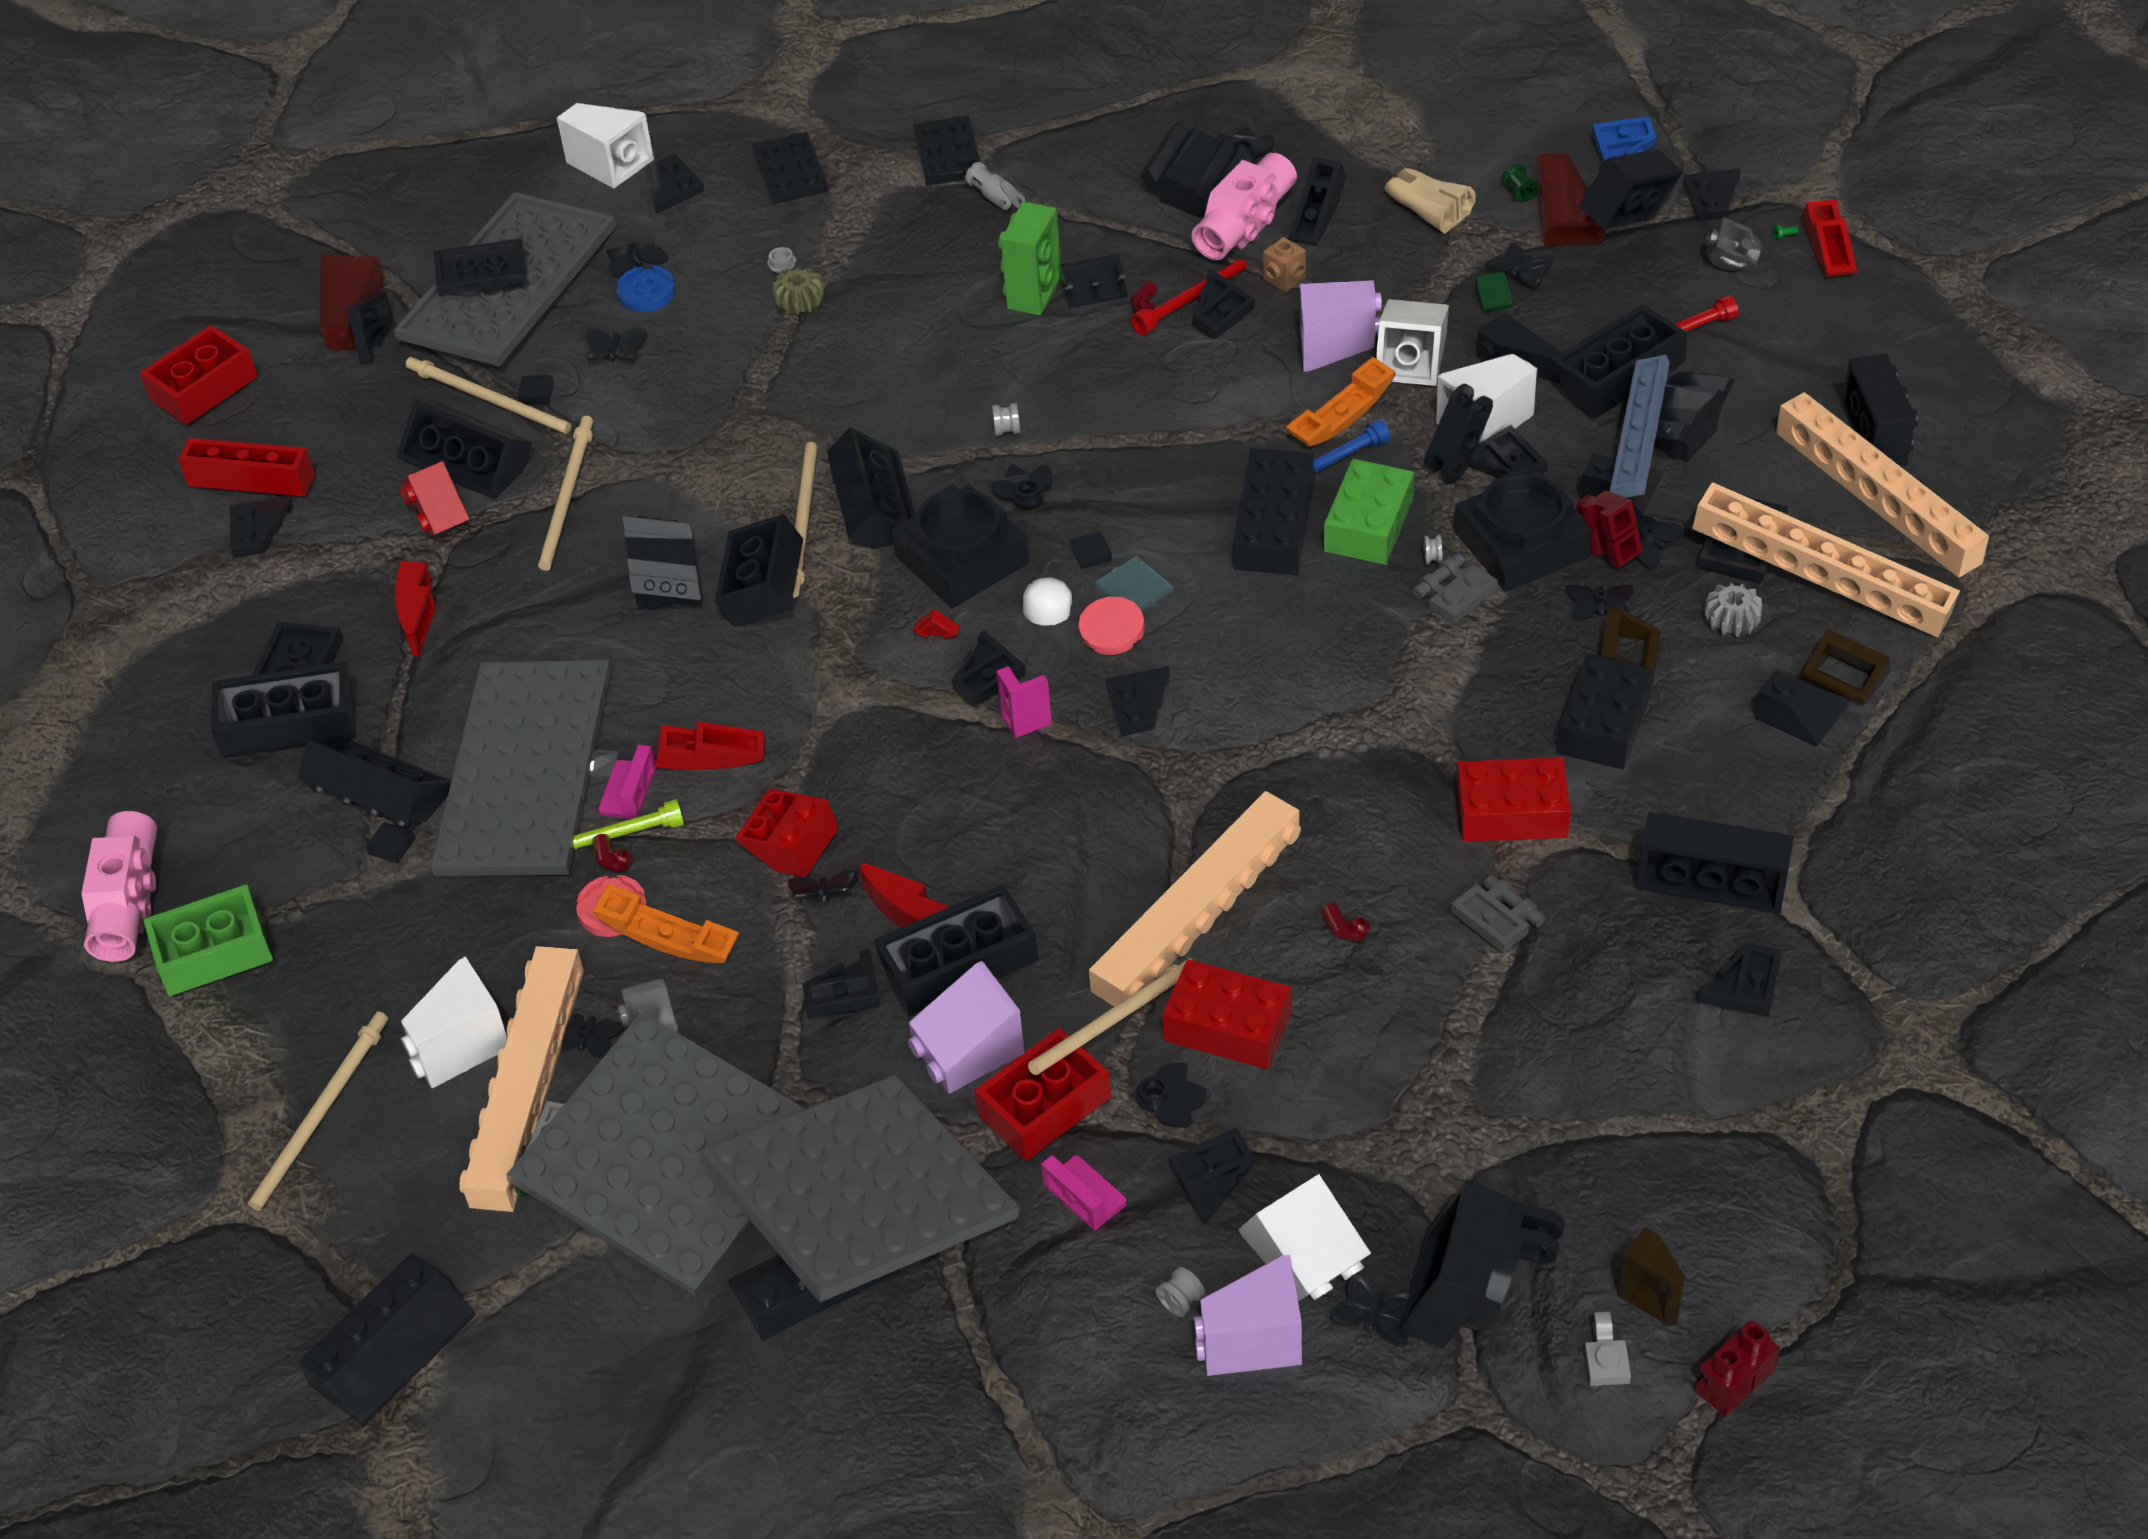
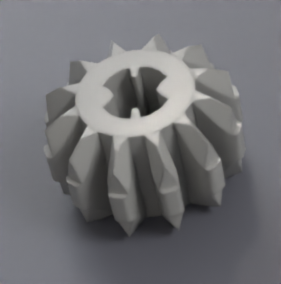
(1733, 609)

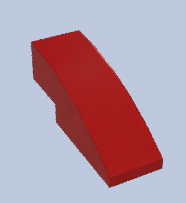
(1829, 238)
(414, 603)
(707, 747)
(897, 897)

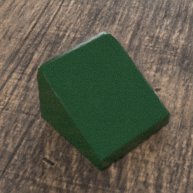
(1493, 292)

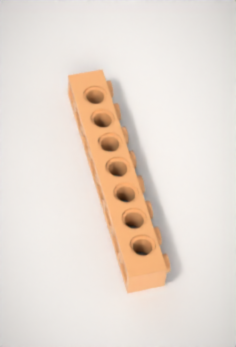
(1882, 485)
(1825, 559)

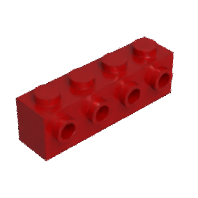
(247, 467)

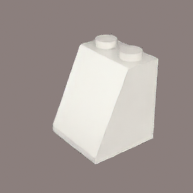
(605, 141)
(1413, 340)
(1505, 380)
(453, 1027)
(1314, 1234)

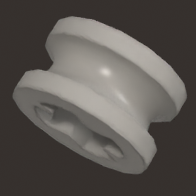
(1432, 549)

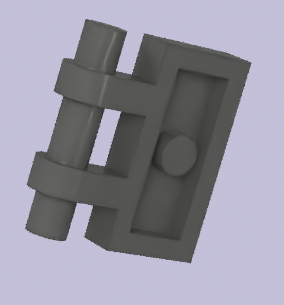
(1461, 595)
(1492, 919)

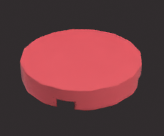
(1111, 625)
(590, 896)

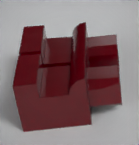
(1612, 526)
(1738, 1368)

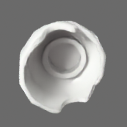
(1047, 601)

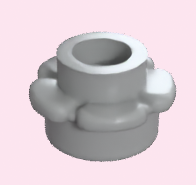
(781, 259)

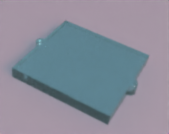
(1136, 583)

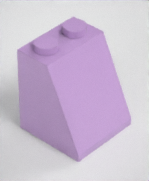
(1337, 321)
(967, 1030)
(1251, 1322)

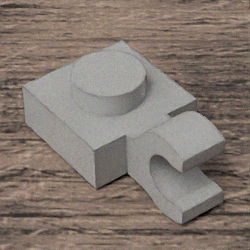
(1605, 1358)

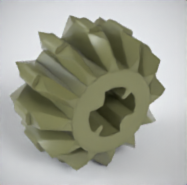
(798, 291)

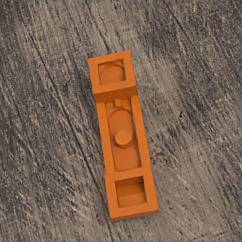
(1346, 407)
(664, 931)

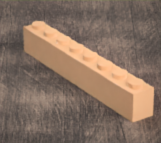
(1196, 899)
(522, 1076)

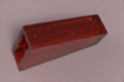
(1559, 200)
(342, 284)

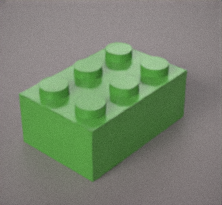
(1030, 258)
(1369, 511)
(207, 940)

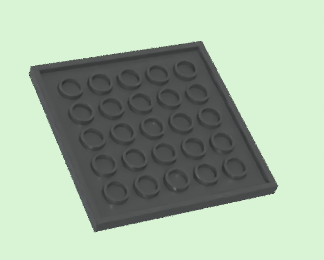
(630, 1149)
(858, 1187)

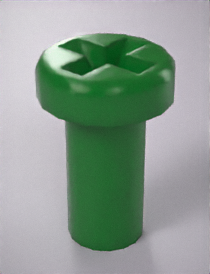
(1779, 232)

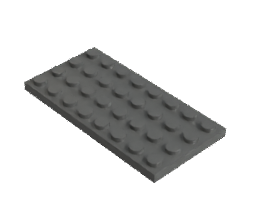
(494, 321)
(522, 769)

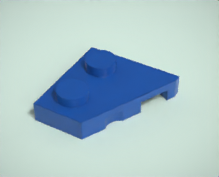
(1623, 137)

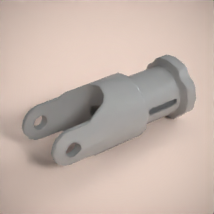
(993, 186)

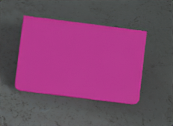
(1023, 705)
(629, 785)
(1082, 1190)

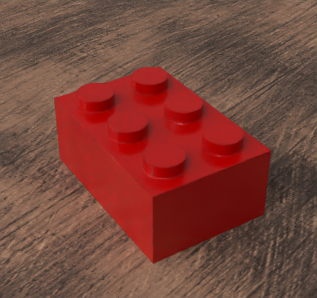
(198, 374)
(1513, 799)
(1227, 1014)
(1039, 1108)

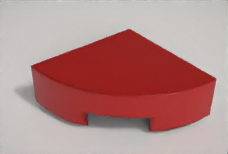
(936, 624)

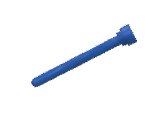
(1374, 434)

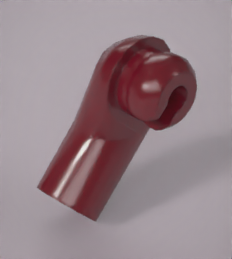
(1141, 297)
(609, 859)
(1341, 928)

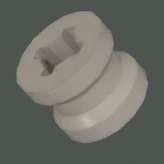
(1006, 419)
(1180, 1291)

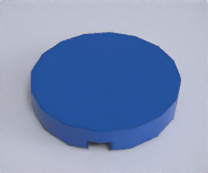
(646, 289)

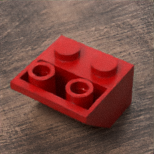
(789, 831)

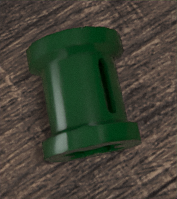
(1520, 183)

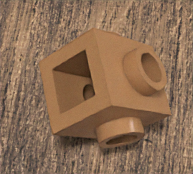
(1284, 264)

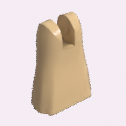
(1433, 200)

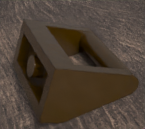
(1625, 625)
(1853, 654)
(1641, 1267)

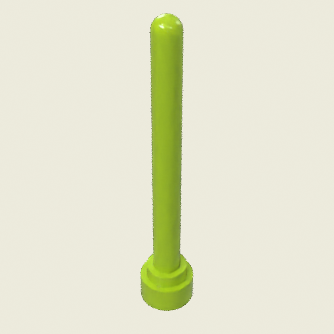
(667, 815)

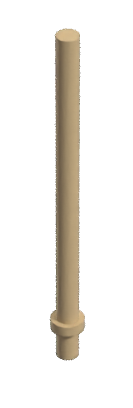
(427, 369)
(581, 435)
(803, 507)
(1106, 1020)
(368, 1036)

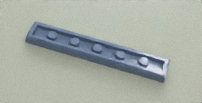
(1640, 426)

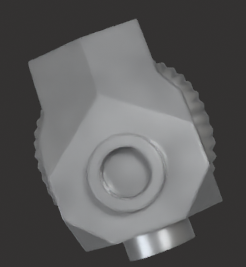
(1733, 246)

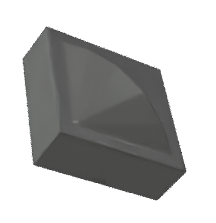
(603, 764)

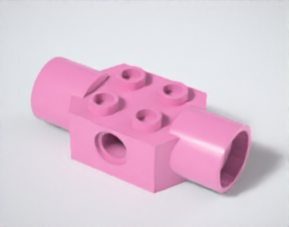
(1243, 205)
(119, 886)

